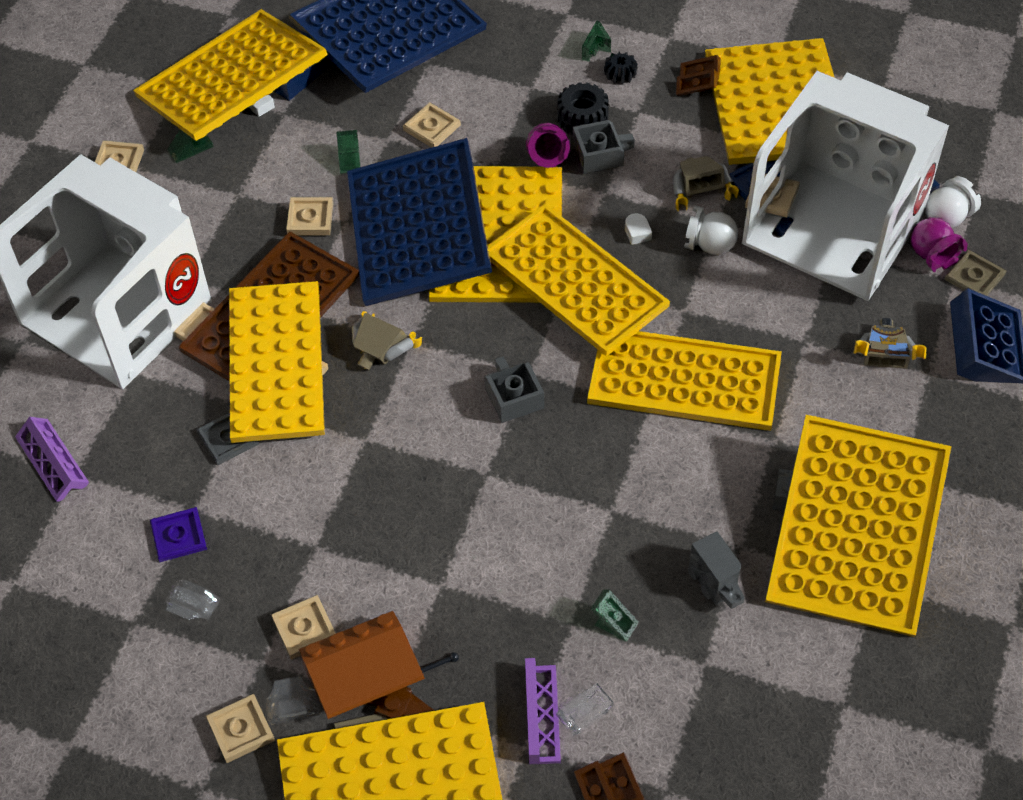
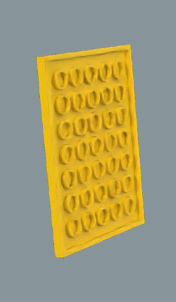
(229, 74)
(758, 89)
(505, 199)
(859, 525)

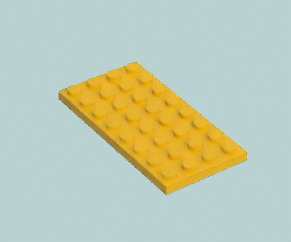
(576, 279)
(275, 362)
(689, 380)
(400, 758)

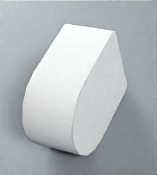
(263, 105)
(637, 229)

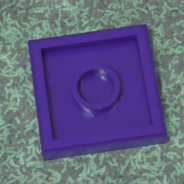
(178, 534)

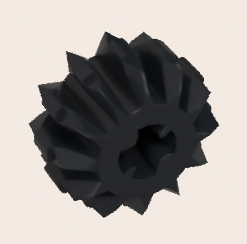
(620, 67)

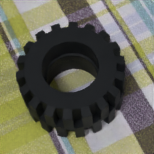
(581, 96)

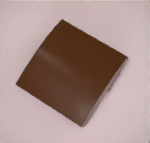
(698, 75)
(617, 771)

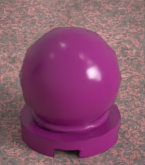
(547, 145)
(937, 243)

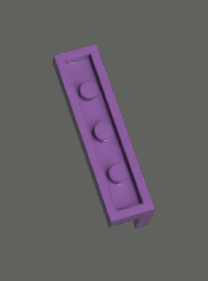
(52, 451)
(532, 713)

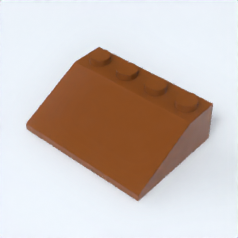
(360, 664)

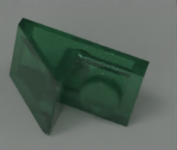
(596, 39)
(186, 147)
(348, 150)
(613, 615)

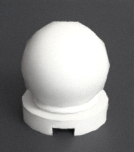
(953, 201)
(712, 232)

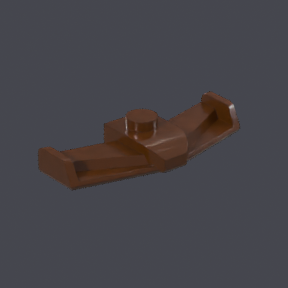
(400, 704)

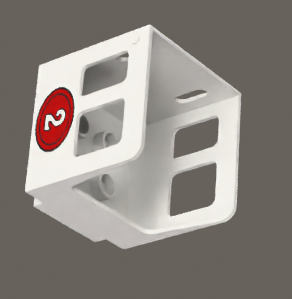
(862, 177)
(126, 263)

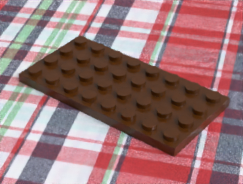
(288, 262)

